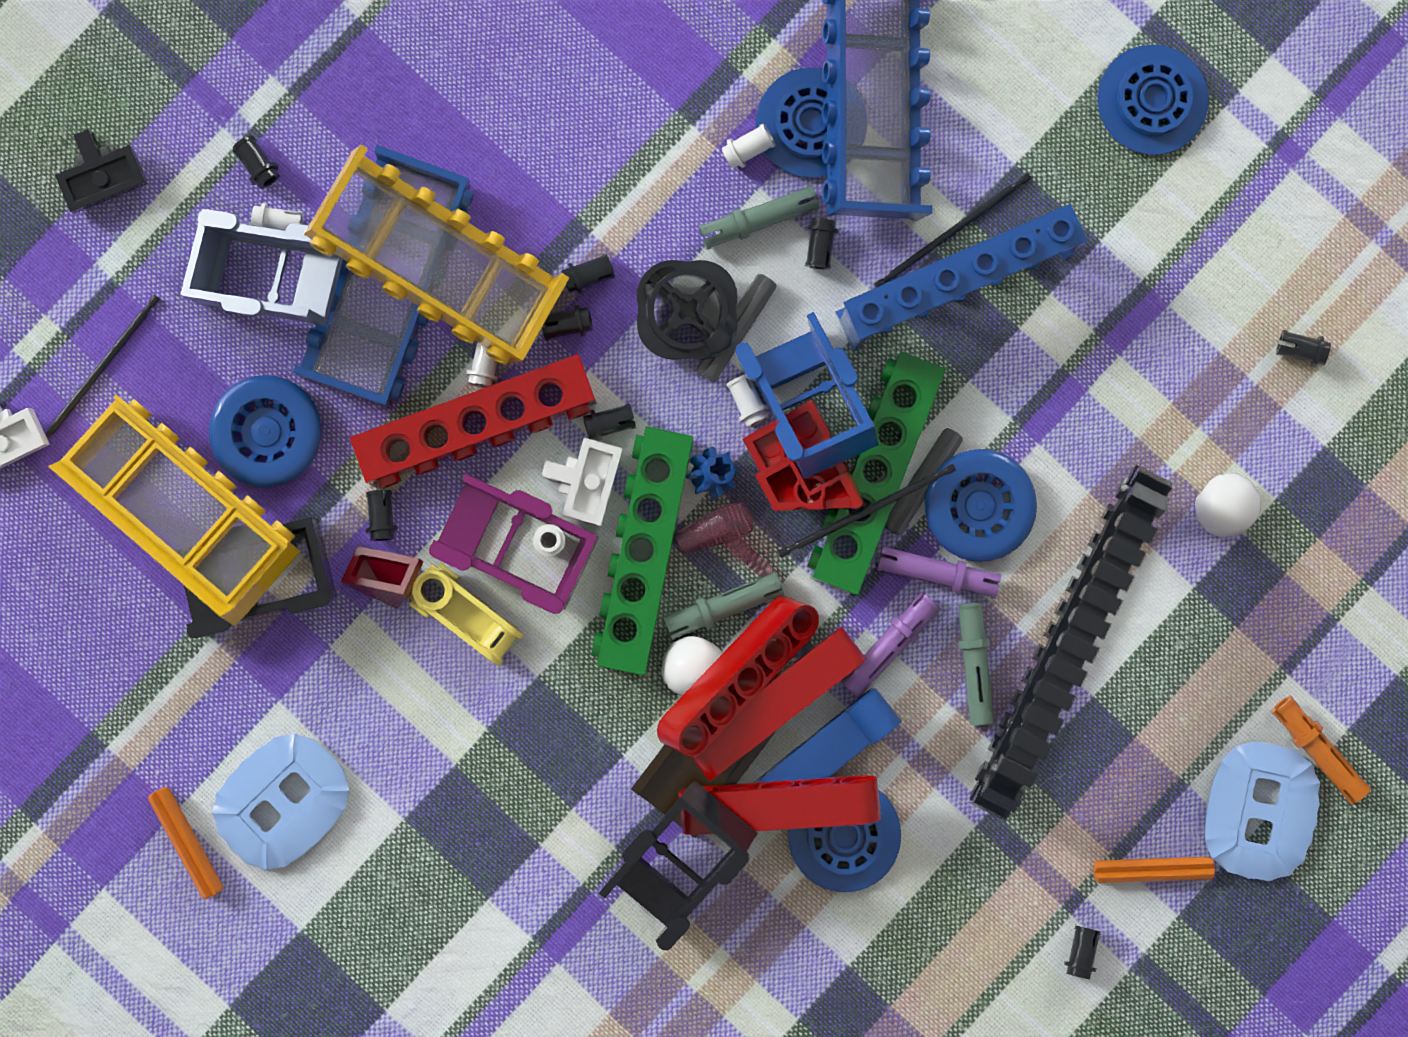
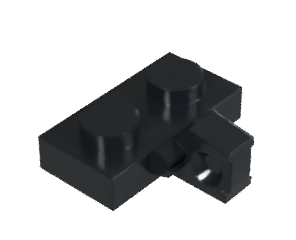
(99, 174)

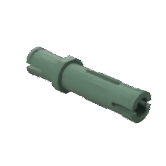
(743, 222)
(724, 605)
(975, 655)

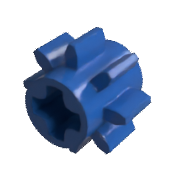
(712, 483)

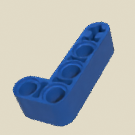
(838, 740)

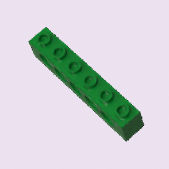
(923, 382)
(674, 451)

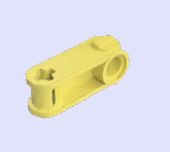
(464, 614)

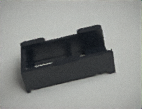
(208, 622)
(656, 891)

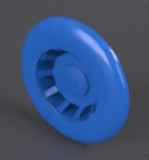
(1153, 99)
(803, 122)
(265, 431)
(981, 506)
(848, 844)

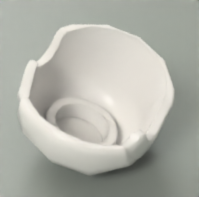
(1228, 505)
(687, 661)

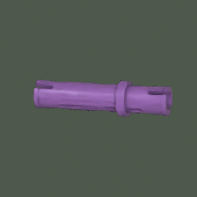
(940, 572)
(891, 643)

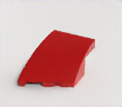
(783, 479)

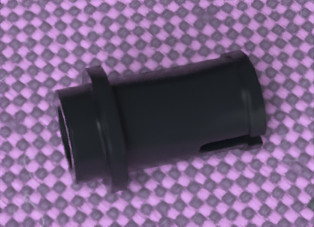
(256, 162)
(820, 243)
(588, 273)
(568, 323)
(1305, 348)
(609, 421)
(380, 515)
(1083, 952)

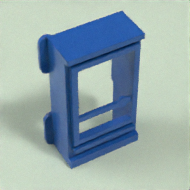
(793, 361)

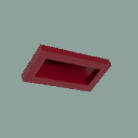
(382, 575)

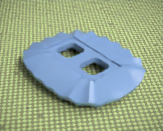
(1233, 805)
(300, 823)

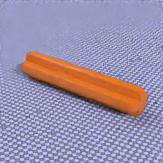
(185, 842)
(1153, 869)

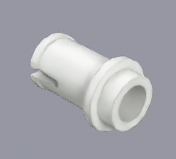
(748, 146)
(274, 218)
(483, 369)
(748, 401)
(540, 535)

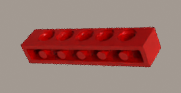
(374, 445)

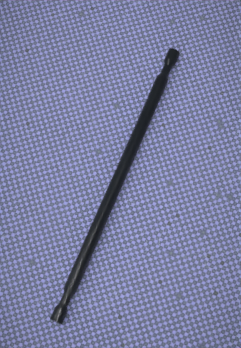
(953, 230)
(101, 367)
(867, 510)

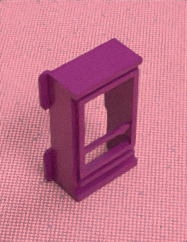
(470, 520)

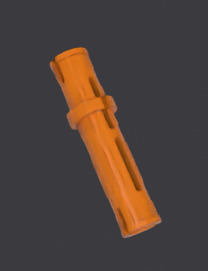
(1311, 738)

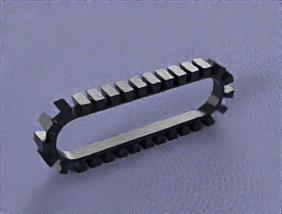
(1070, 642)

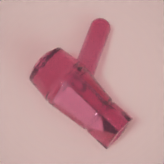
(724, 527)

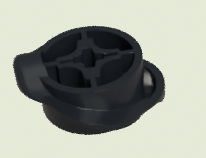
(716, 281)

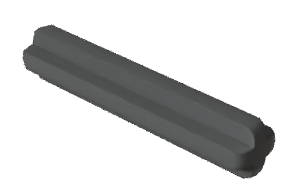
(747, 312)
(908, 506)

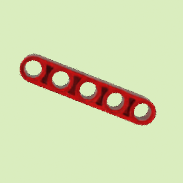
(737, 676)
(782, 700)
(795, 803)

